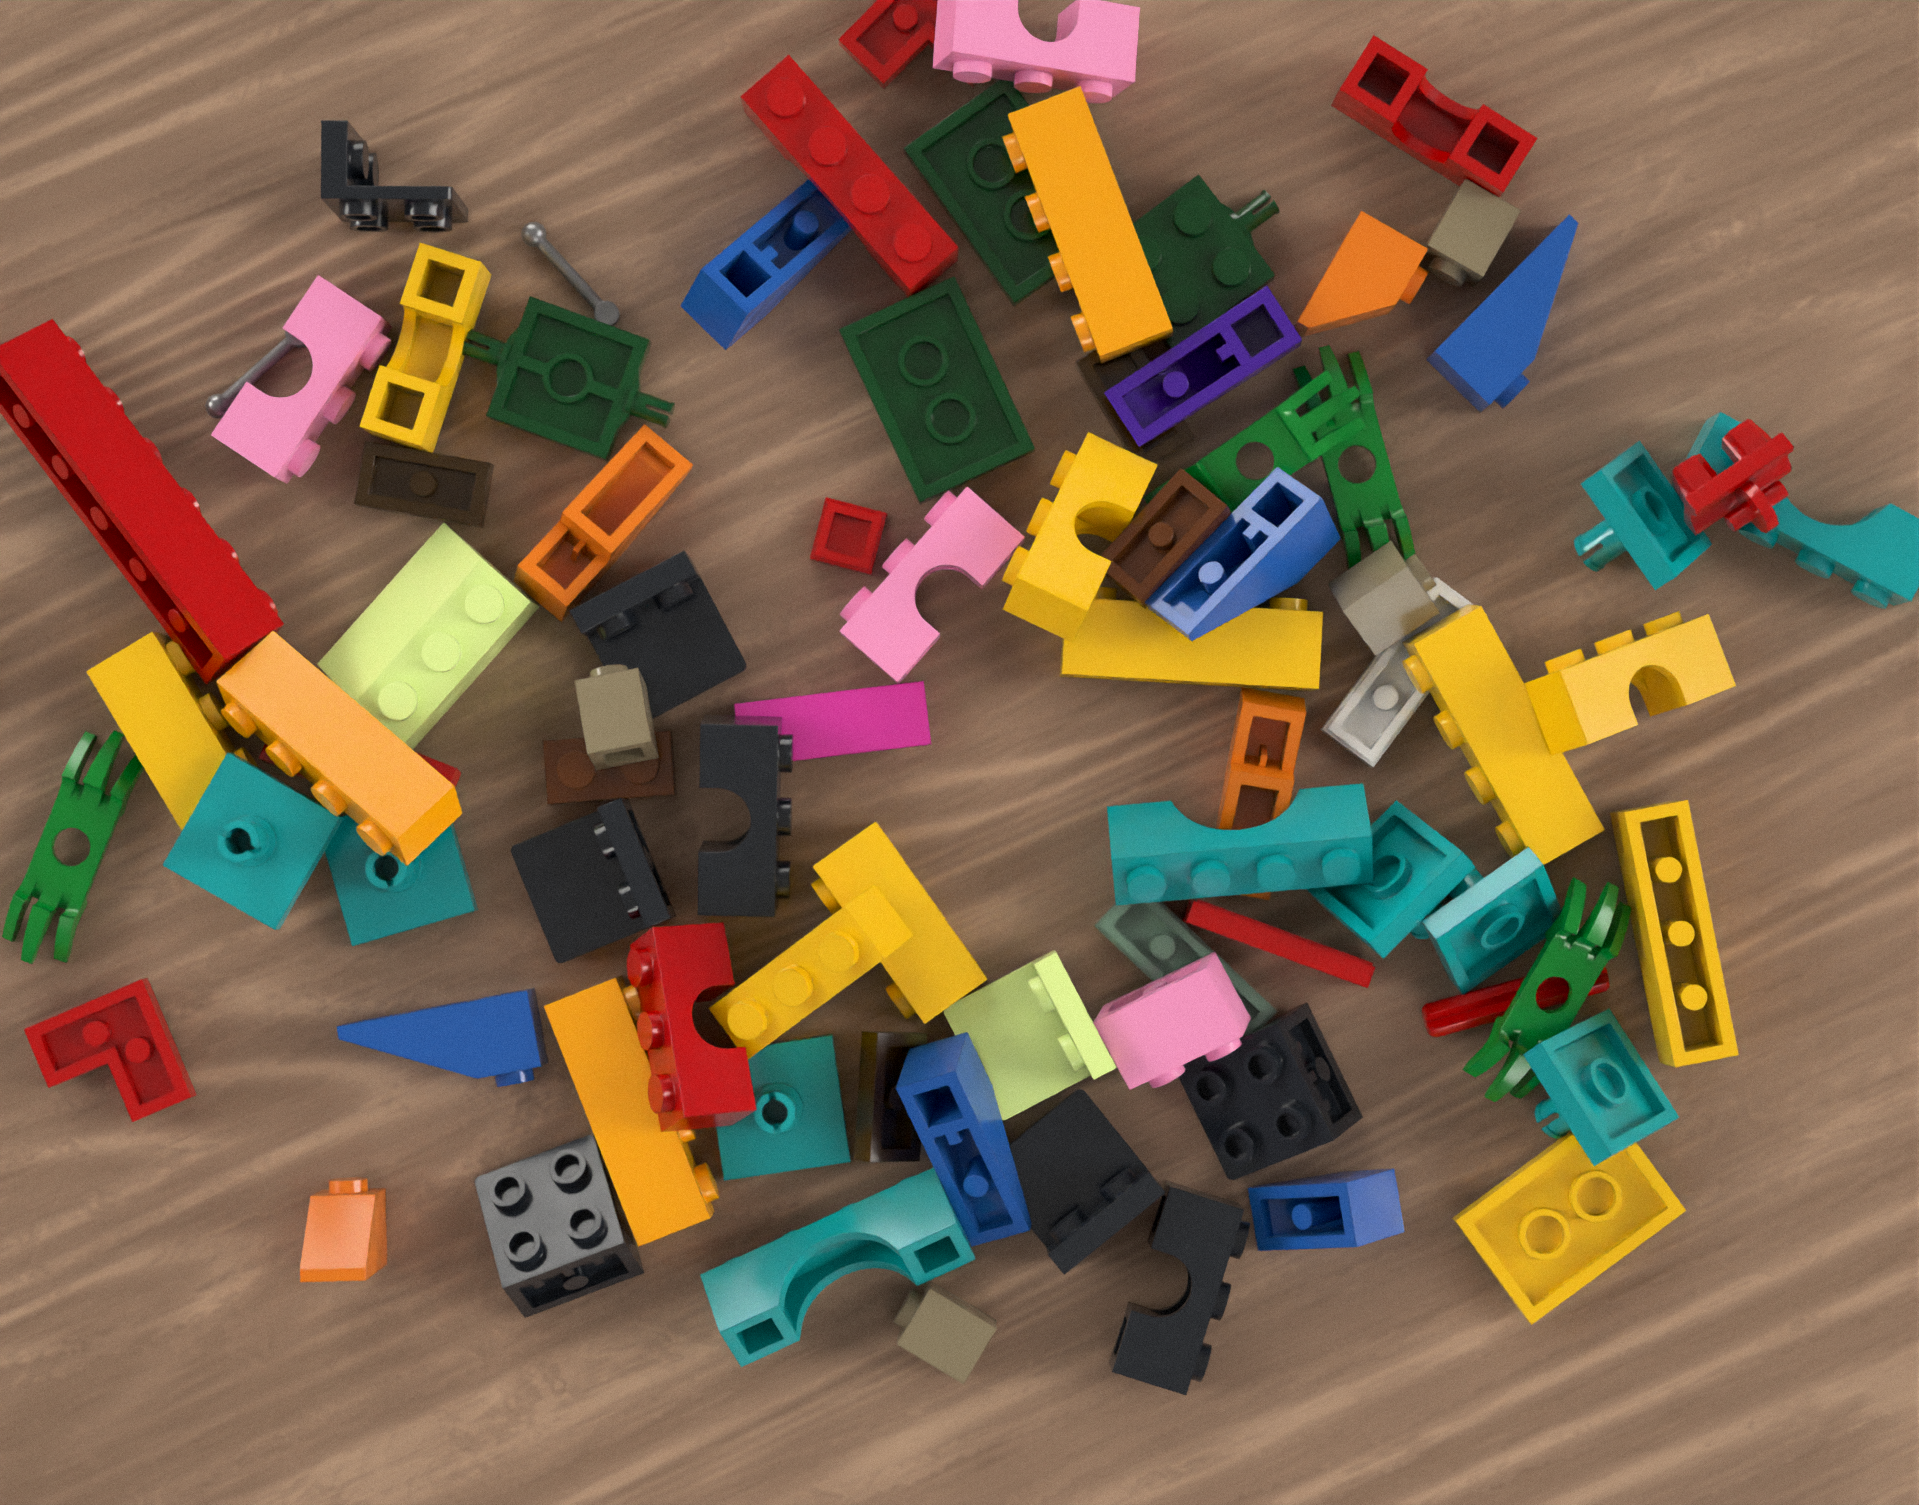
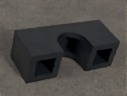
(747, 759)
(1167, 1342)

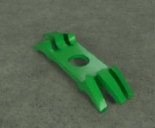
(1284, 434)
(1375, 499)
(48, 878)
(1562, 956)

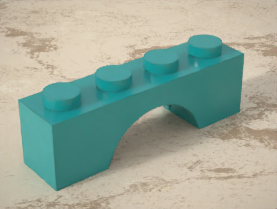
(1873, 554)
(1313, 844)
(766, 1292)

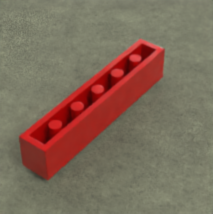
(131, 501)

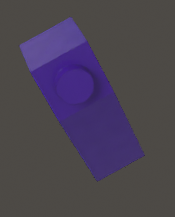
(1204, 366)

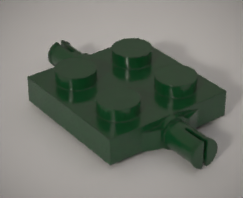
(1203, 255)
(568, 378)

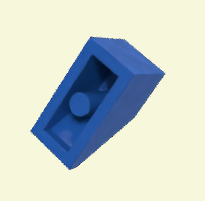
(1327, 1210)

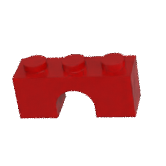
(1400, 105)
(689, 1079)

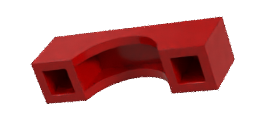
(851, 176)

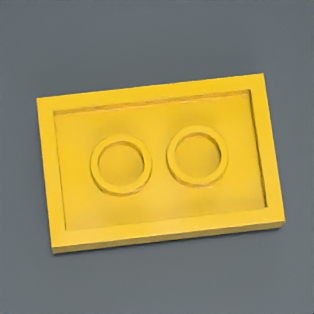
(1566, 1221)

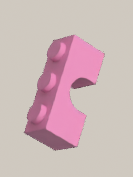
(988, 41)
(283, 430)
(962, 538)

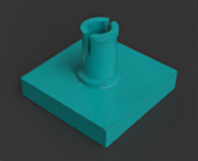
(1640, 518)
(253, 841)
(1410, 878)
(388, 897)
(1493, 919)
(1598, 1088)
(796, 1115)

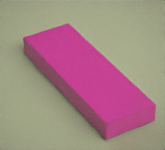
(850, 720)

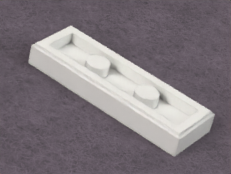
(1384, 694)

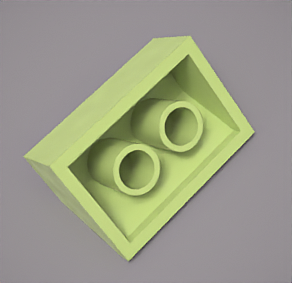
(427, 636)

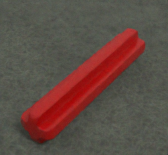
(1488, 1003)

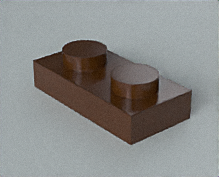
(1163, 536)
(575, 779)

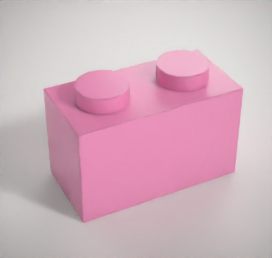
(1173, 1023)

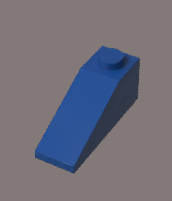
(764, 264)
(1505, 331)
(1248, 558)
(469, 1037)
(964, 1137)

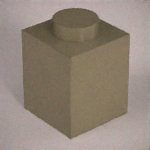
(1469, 235)
(1385, 596)
(616, 717)
(944, 1330)

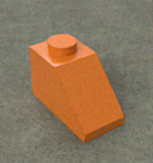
(1364, 277)
(345, 1232)

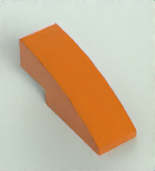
(601, 523)
(1261, 761)

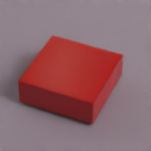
(848, 536)

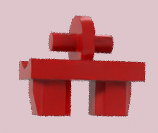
(1741, 491)

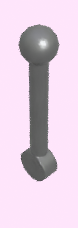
(535, 236)
(219, 403)

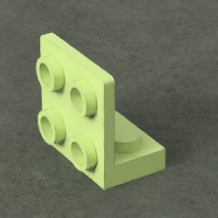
(1031, 1034)

